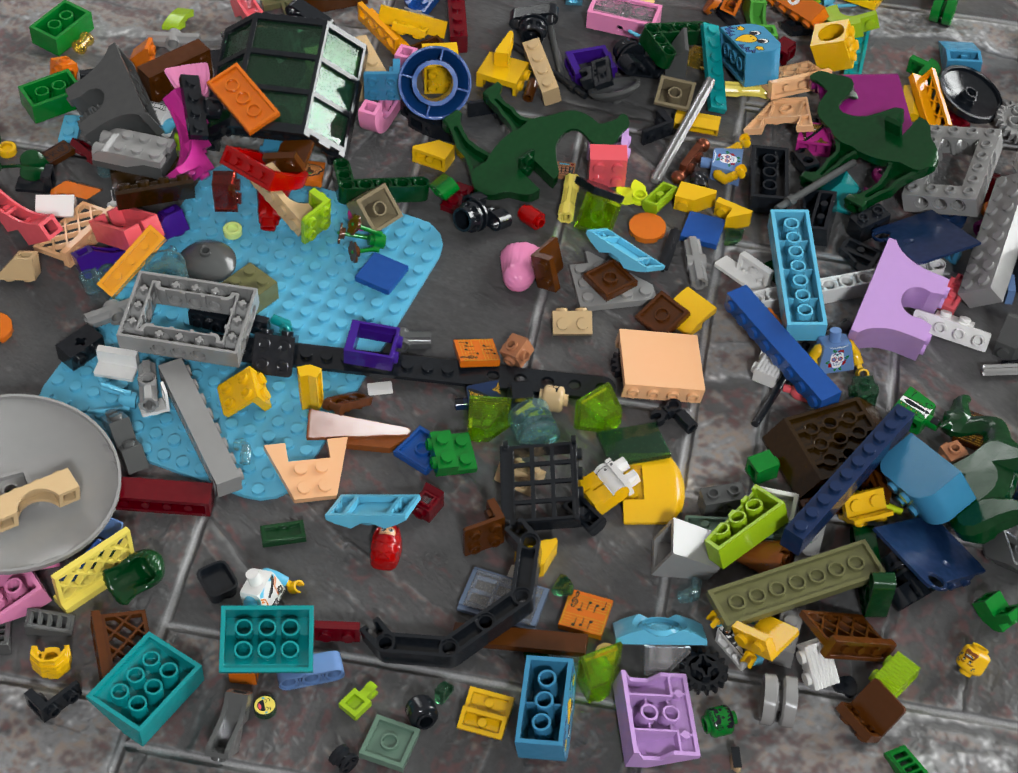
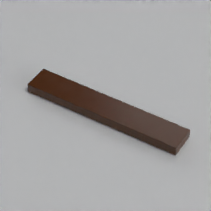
(539, 641)

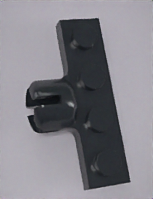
(198, 107)

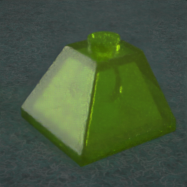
(597, 213)
(598, 410)
(487, 417)
(598, 672)

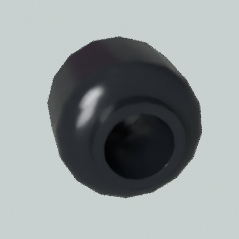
(421, 711)

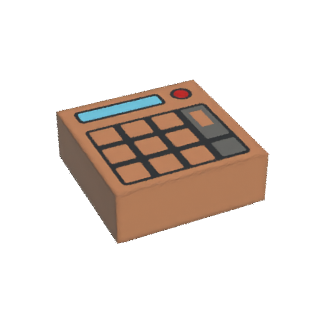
(565, 168)

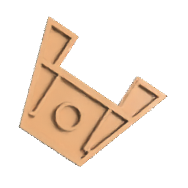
(782, 111)
(310, 478)

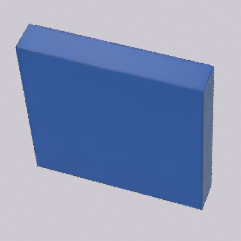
(705, 228)
(381, 273)
(414, 451)

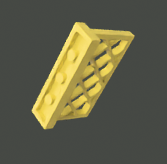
(89, 582)

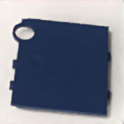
(926, 237)
(930, 552)

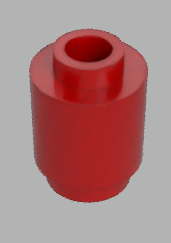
(531, 217)

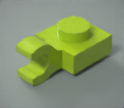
(357, 702)

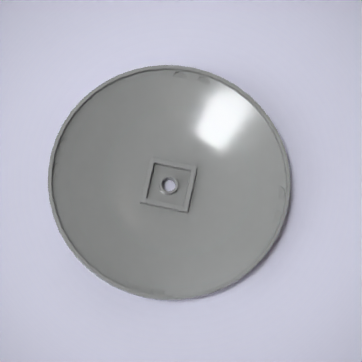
(35, 441)

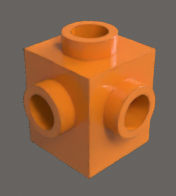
(61, 63)

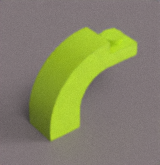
(861, 23)

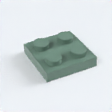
(389, 743)

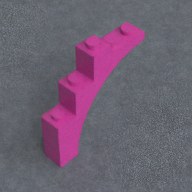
(192, 152)

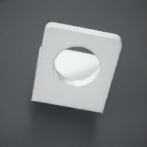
(163, 403)

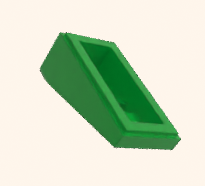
(907, 755)

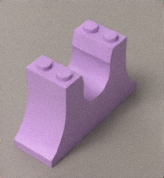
(896, 285)

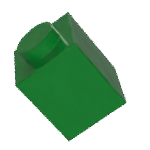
(762, 467)

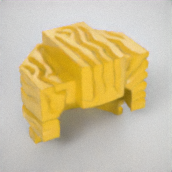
(51, 662)

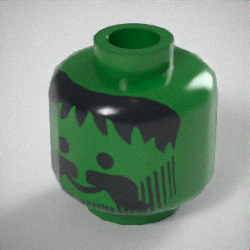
(719, 721)

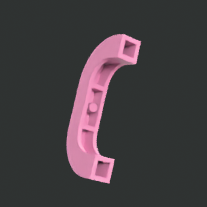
(380, 115)

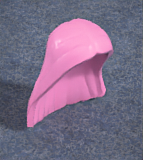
(200, 69)
(517, 265)

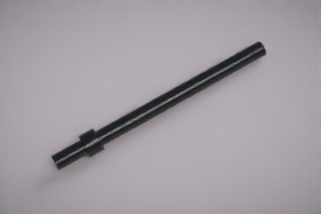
(572, 86)
(773, 395)

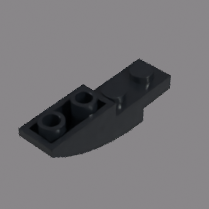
(428, 127)
(217, 321)

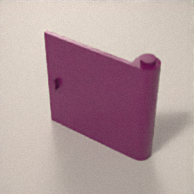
(875, 95)

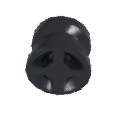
(343, 759)

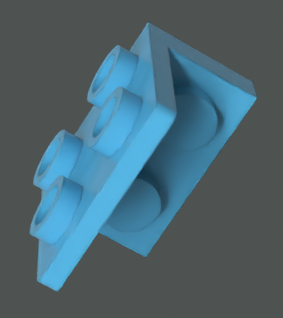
(382, 84)

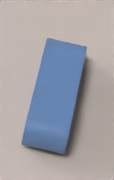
(326, 668)

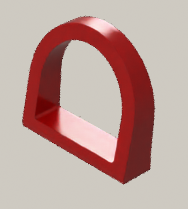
(251, 166)

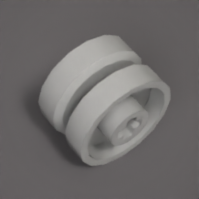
(778, 700)

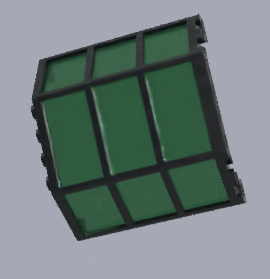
(307, 73)

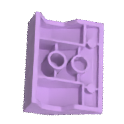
(655, 719)

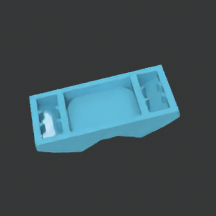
(623, 251)
(372, 509)
(659, 631)

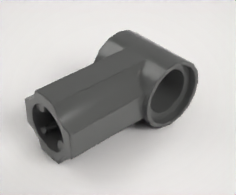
(414, 340)

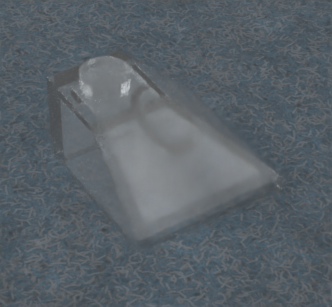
(662, 657)

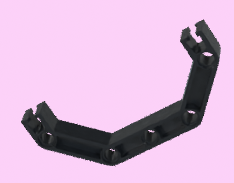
(471, 636)

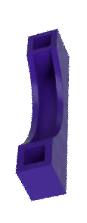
(89, 257)

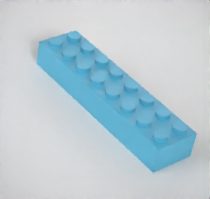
(797, 274)

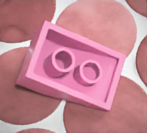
(20, 593)

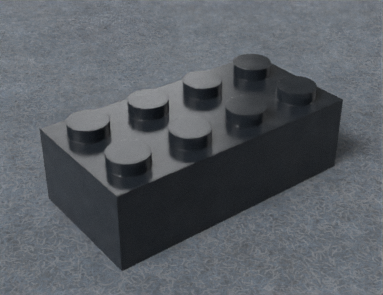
(767, 177)

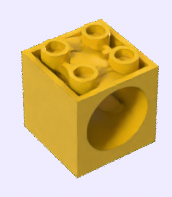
(834, 45)
(436, 77)

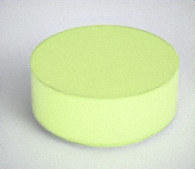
(232, 230)

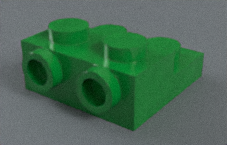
(450, 453)

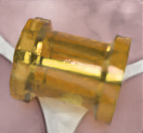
(85, 40)

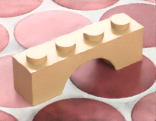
(542, 71)
(287, 209)
(56, 488)

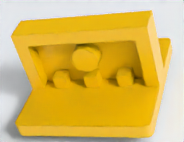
(866, 507)

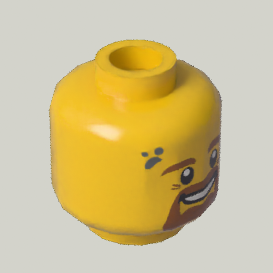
(973, 660)

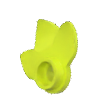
(634, 194)

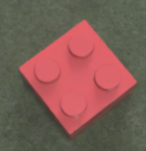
(608, 164)

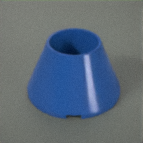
(441, 106)

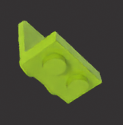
(317, 219)

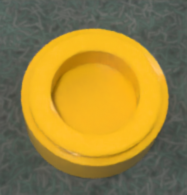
(8, 149)

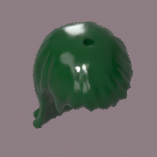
(134, 575)

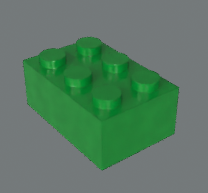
(61, 27)
(47, 96)

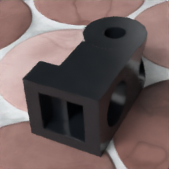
(804, 160)

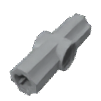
(172, 38)
(695, 263)
(110, 313)
(148, 386)

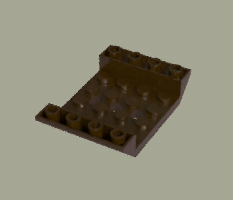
(140, 191)
(808, 446)

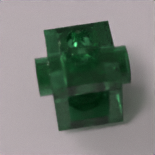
(864, 388)

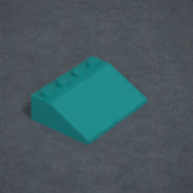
(266, 639)
(146, 687)

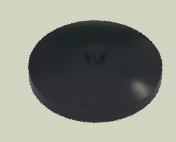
(970, 94)

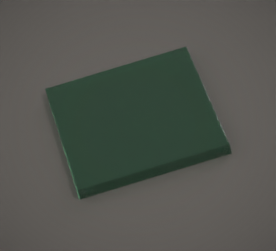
(634, 443)

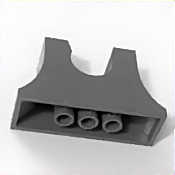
(121, 96)

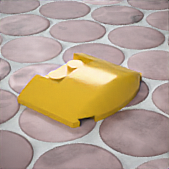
(657, 495)

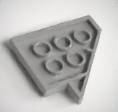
(590, 299)

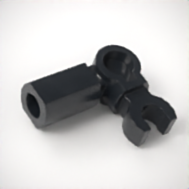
(673, 410)

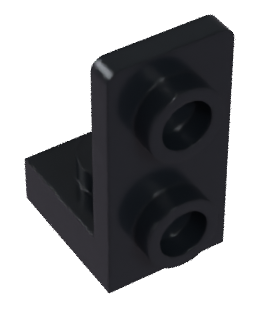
(480, 108)
(663, 128)
(43, 185)
(50, 708)

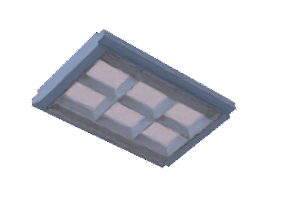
(487, 587)

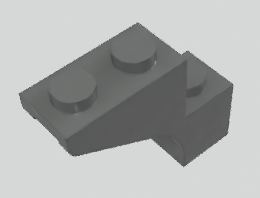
(123, 437)
(228, 731)

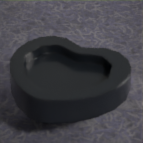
(846, 686)

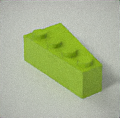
(746, 526)

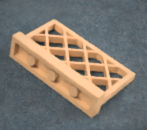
(792, 80)
(82, 237)

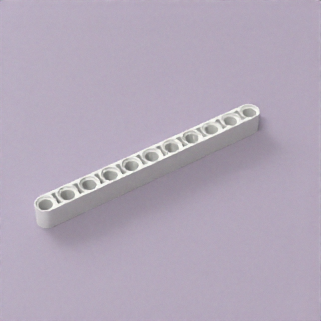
(841, 286)

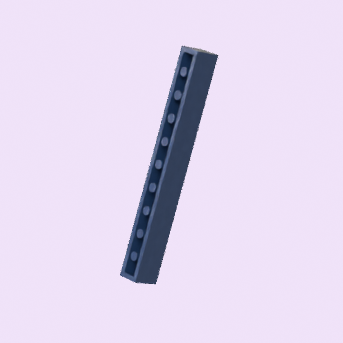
(846, 480)

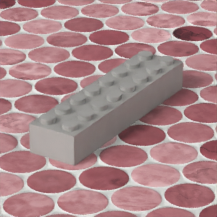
(994, 260)

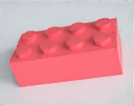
(125, 227)

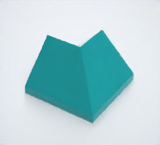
(843, 186)

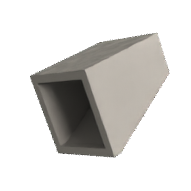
(681, 552)

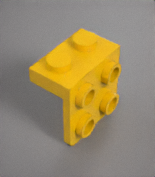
(242, 390)
(765, 638)

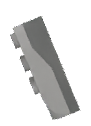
(134, 153)

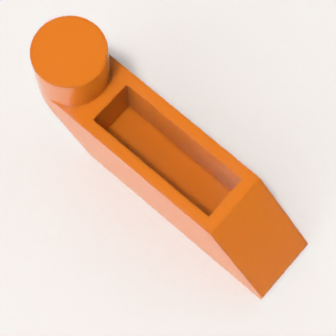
(74, 188)

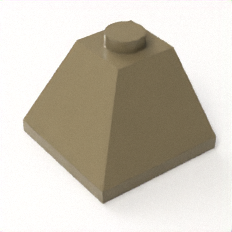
(674, 93)
(375, 208)

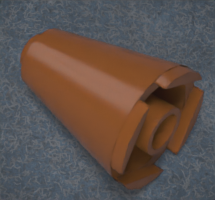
(766, 556)

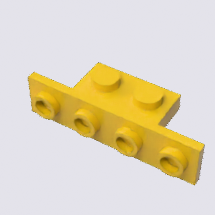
(412, 23)

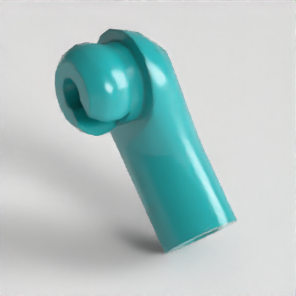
(282, 323)

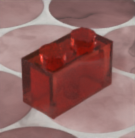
(226, 191)

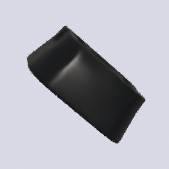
(217, 581)

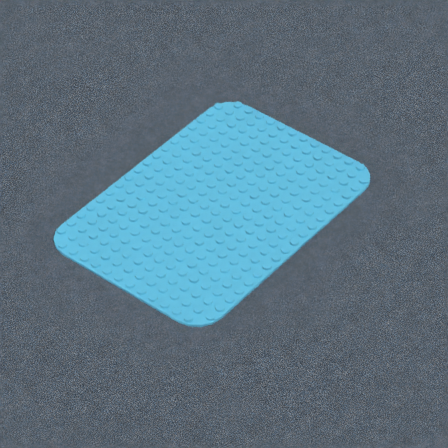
(314, 293)

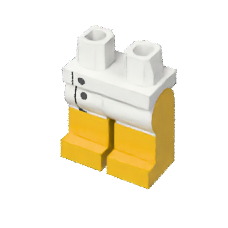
(608, 484)

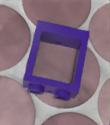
(585, 55)
(376, 332)

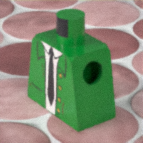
(923, 410)

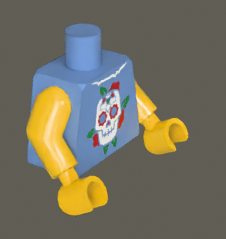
(727, 162)
(837, 353)

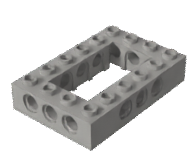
(963, 200)
(157, 288)

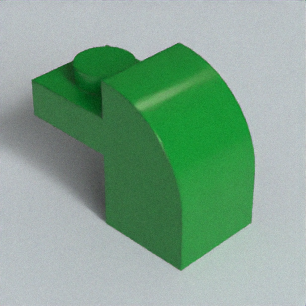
(920, 66)
(995, 611)

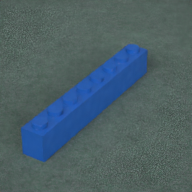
(781, 348)

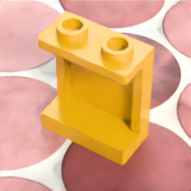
(511, 76)

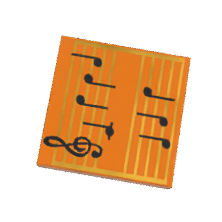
(476, 353)
(585, 614)

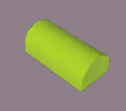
(659, 197)

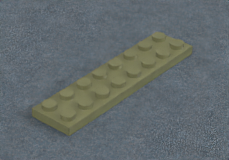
(794, 584)

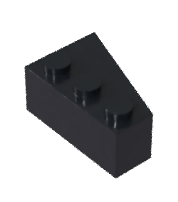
(822, 212)

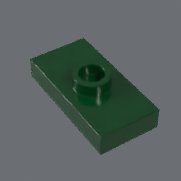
(283, 533)

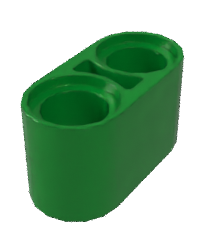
(444, 186)

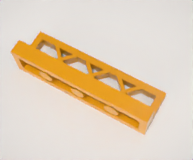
(380, 30)
(923, 98)
(131, 261)

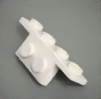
(746, 271)
(955, 329)

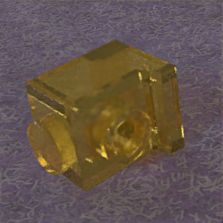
(695, 58)

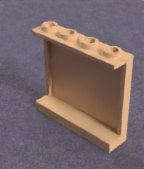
(660, 366)

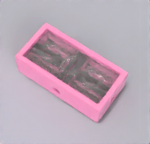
(622, 15)

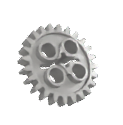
(1007, 120)

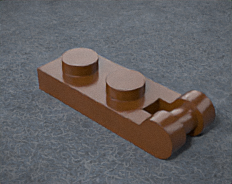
(346, 402)

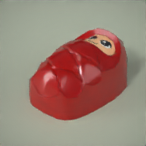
(386, 548)

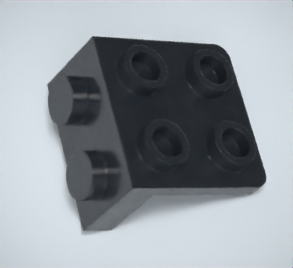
(274, 352)

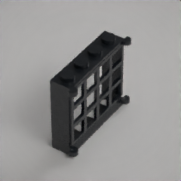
(508, 483)

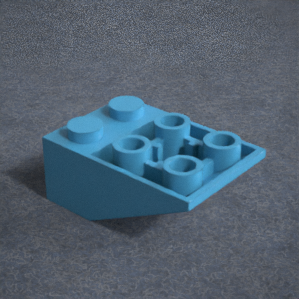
(960, 54)

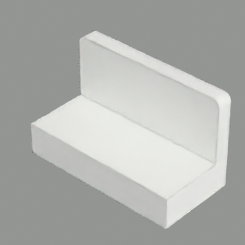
(59, 205)
(116, 363)

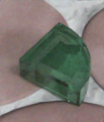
(733, 236)
(563, 586)
(443, 691)

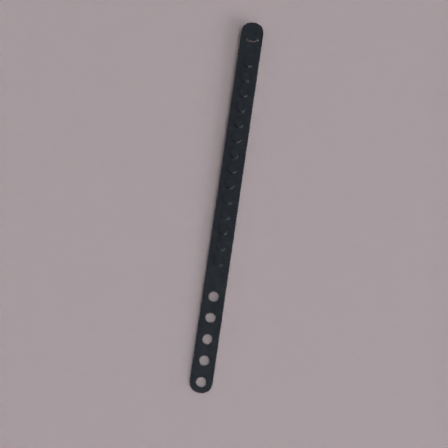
(436, 370)

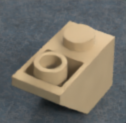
(22, 266)

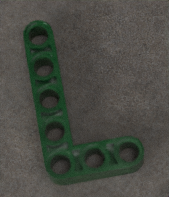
(657, 39)
(402, 188)
(881, 586)

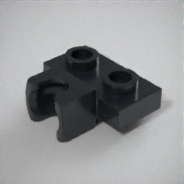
(598, 75)

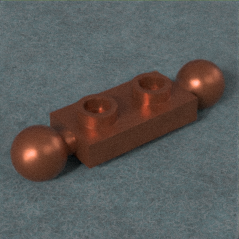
(689, 162)

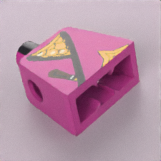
(817, 141)

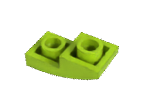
(177, 18)

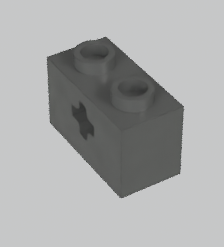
(720, 499)

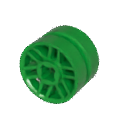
(944, 9)

